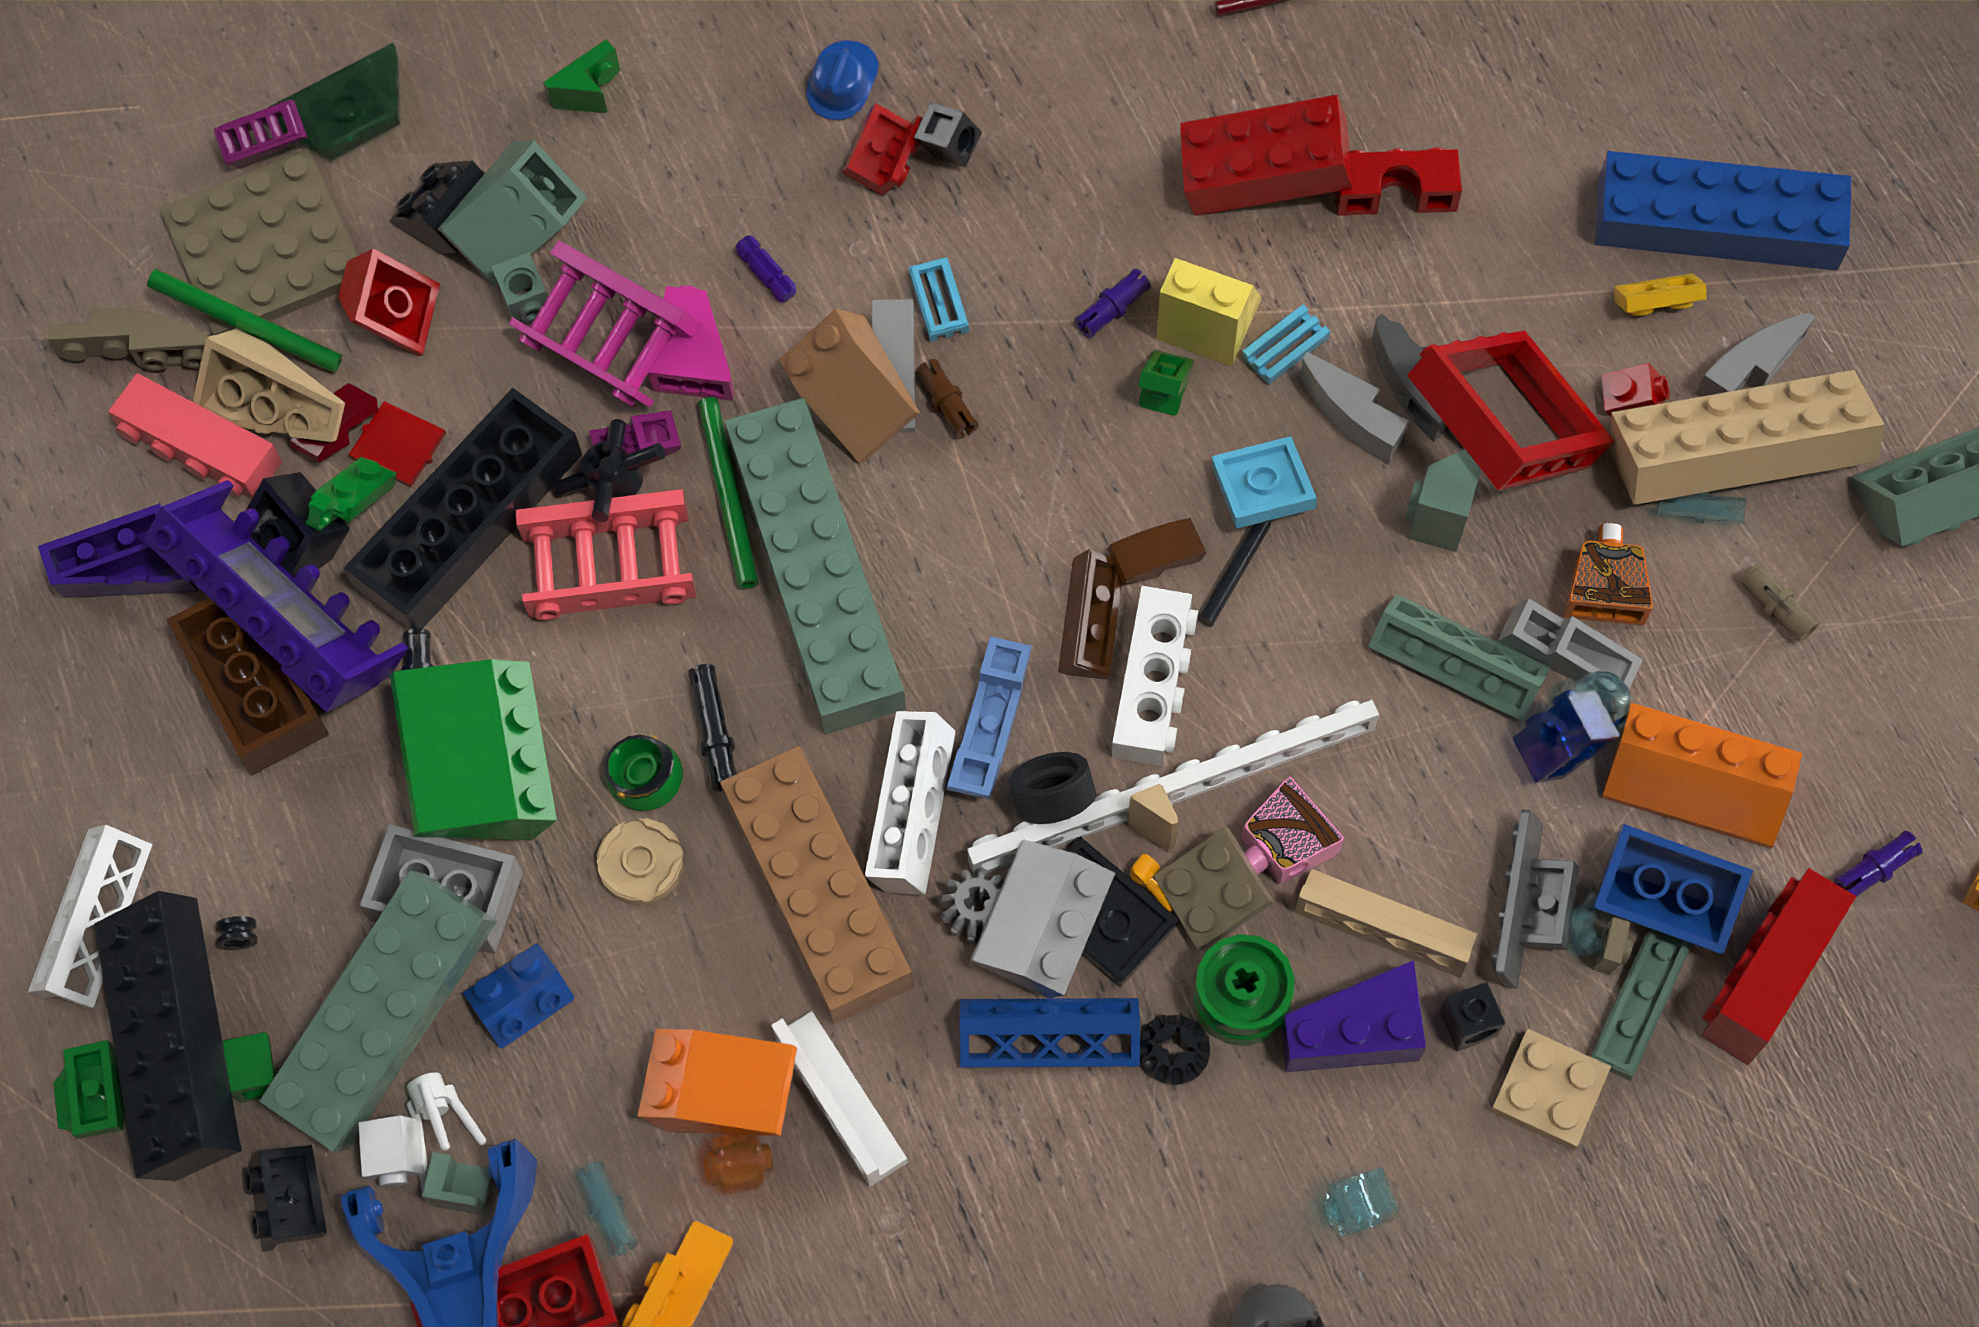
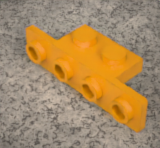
(682, 1281)

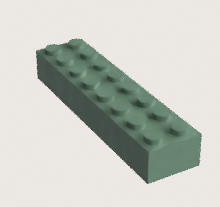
(815, 566)

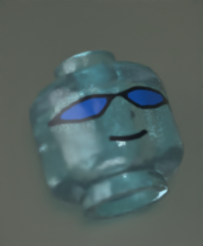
(1612, 692)

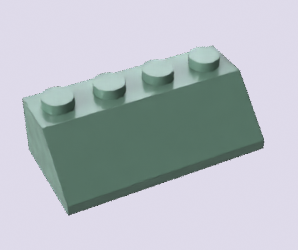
(1923, 490)

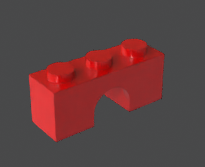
(1428, 174)

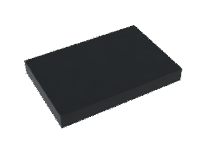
(1127, 925)

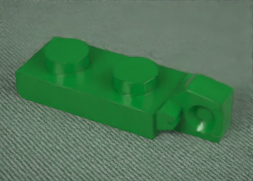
(349, 492)

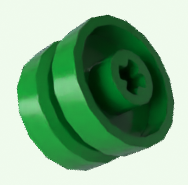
(1233, 1013)

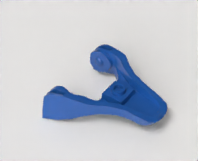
(457, 1275)

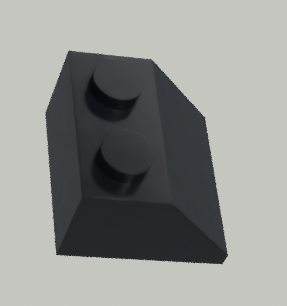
(283, 512)

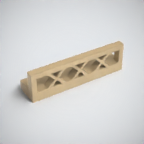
(1385, 923)

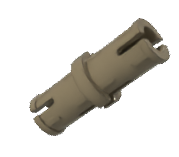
(1798, 623)

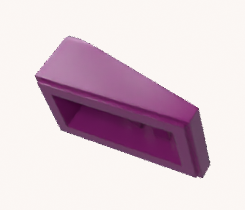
(237, 144)

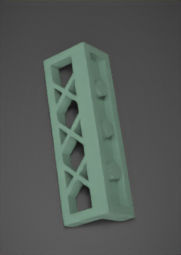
(1458, 657)

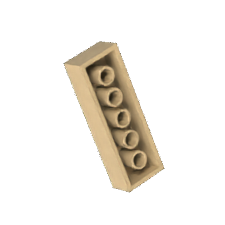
(1745, 437)

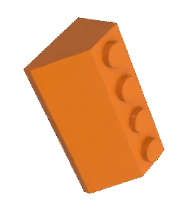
(1702, 775)

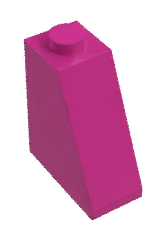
(693, 363)

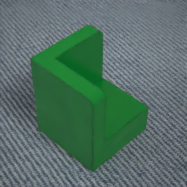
(249, 1066)

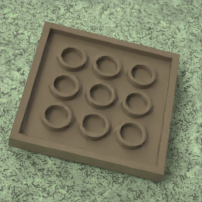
(263, 239)

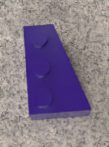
(111, 560)
(1358, 1026)

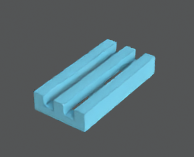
(946, 327)
(1275, 333)

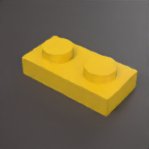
(1672, 291)

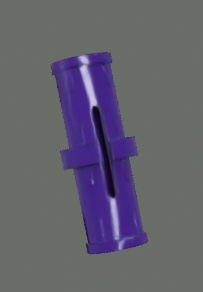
(1112, 303)
(1879, 864)

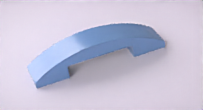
(990, 718)

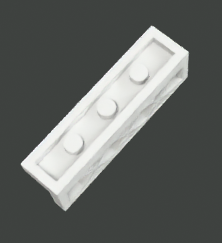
(76, 908)
(841, 1099)

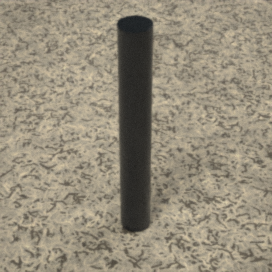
(1233, 573)

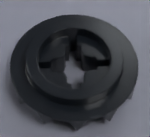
(1187, 1065)

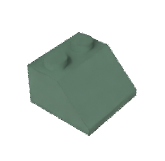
(1443, 501)

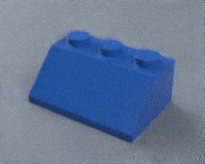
(1672, 888)

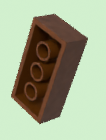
(249, 692)

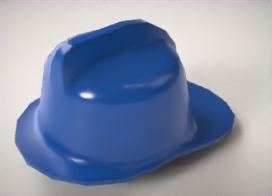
(842, 80)

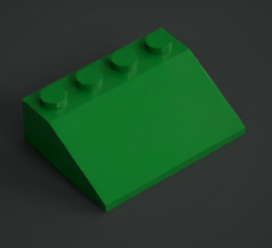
(473, 750)

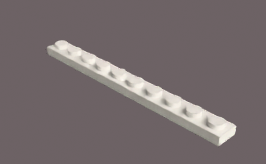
(1187, 782)

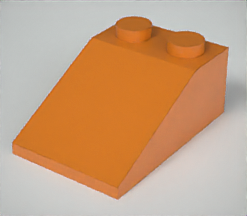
(716, 1083)

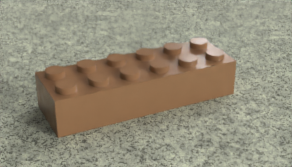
(817, 885)

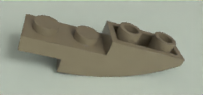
(115, 333)

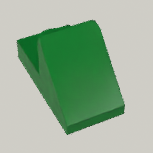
(577, 83)
(1164, 382)

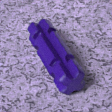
(766, 268)

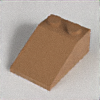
(850, 383)

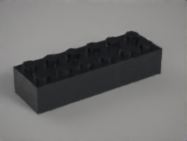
(463, 511)
(167, 1037)

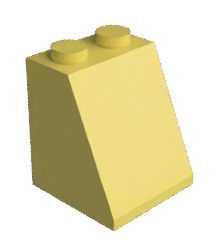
(1205, 311)

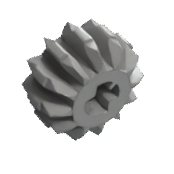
(958, 902)

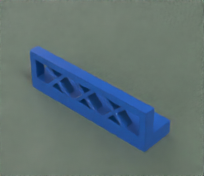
(1053, 1017)

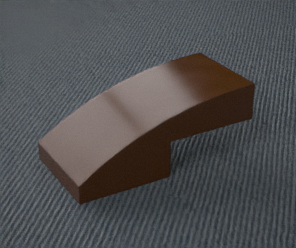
(1155, 549)

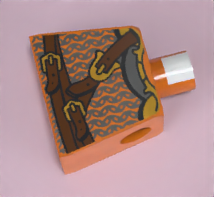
(1610, 580)

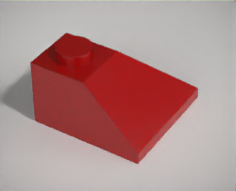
(389, 299)

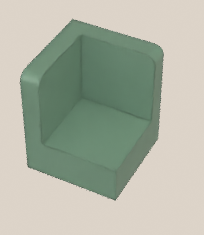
(456, 1185)

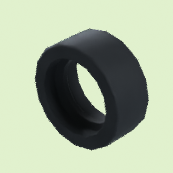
(1052, 787)

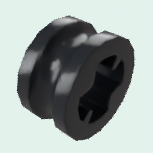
(236, 933)

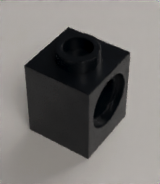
(948, 134)
(1472, 1016)

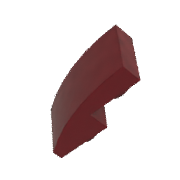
(358, 407)

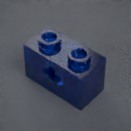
(1565, 735)

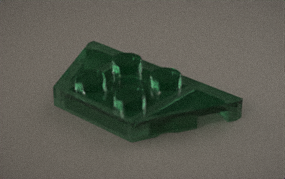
(350, 104)

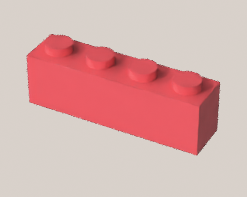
(193, 436)

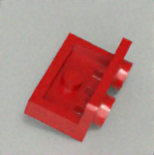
(883, 150)

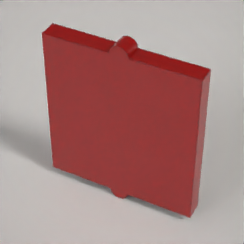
(398, 442)

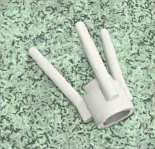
(430, 1101)

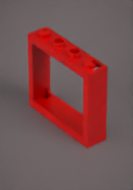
(1482, 434)

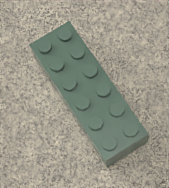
(378, 1011)

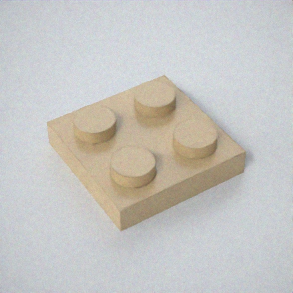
(1551, 1089)

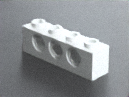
(1157, 612)
(910, 803)

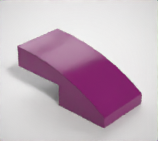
(643, 432)

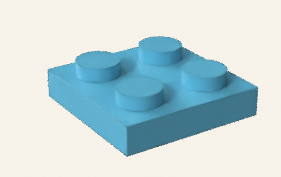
(1264, 482)

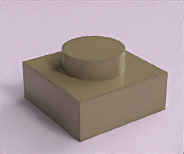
(1615, 946)

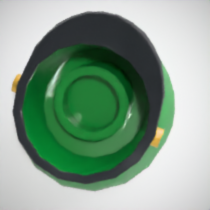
(643, 772)

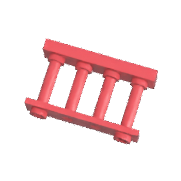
(626, 514)

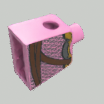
(1289, 834)

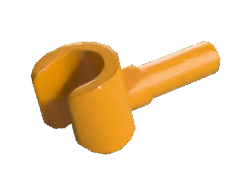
(1143, 874)

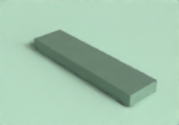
(1640, 1002)

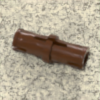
(946, 398)

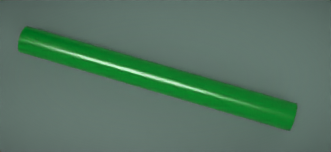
(244, 320)
(728, 493)

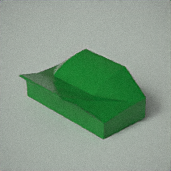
(89, 1091)

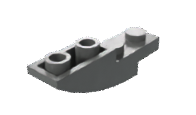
(1396, 358)

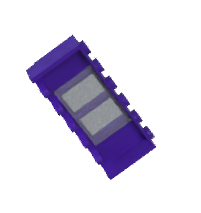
(268, 600)

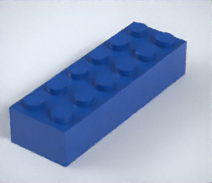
(1723, 210)

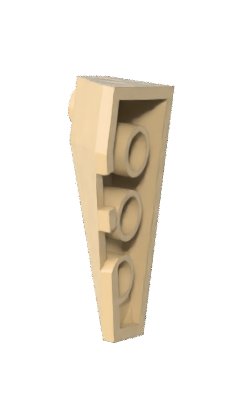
(264, 389)

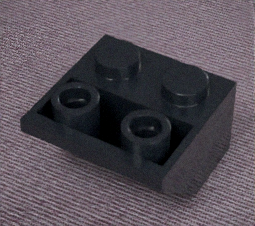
(433, 201)

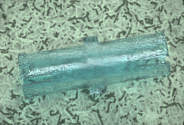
(1704, 506)
(606, 1208)

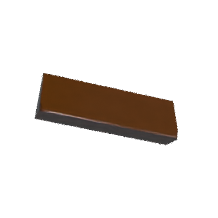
(1090, 617)

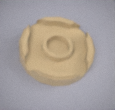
(640, 861)

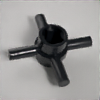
(610, 470)

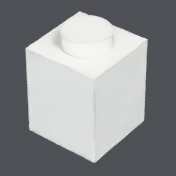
(391, 1149)

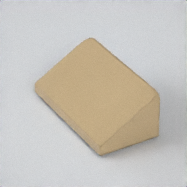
(1154, 817)

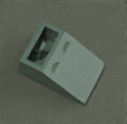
(512, 208)

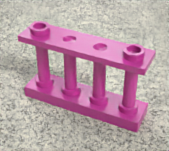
(636, 304)

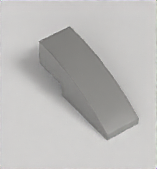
(895, 331)
(1756, 357)
(1353, 407)
(1565, 644)

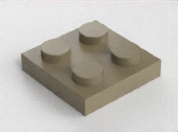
(1213, 889)

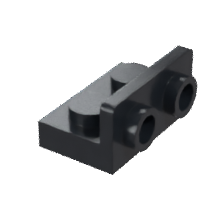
(285, 1196)

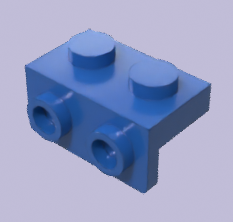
(519, 995)

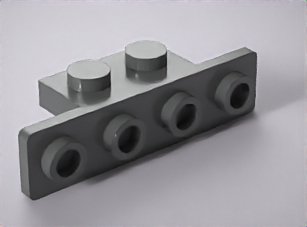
(1537, 901)

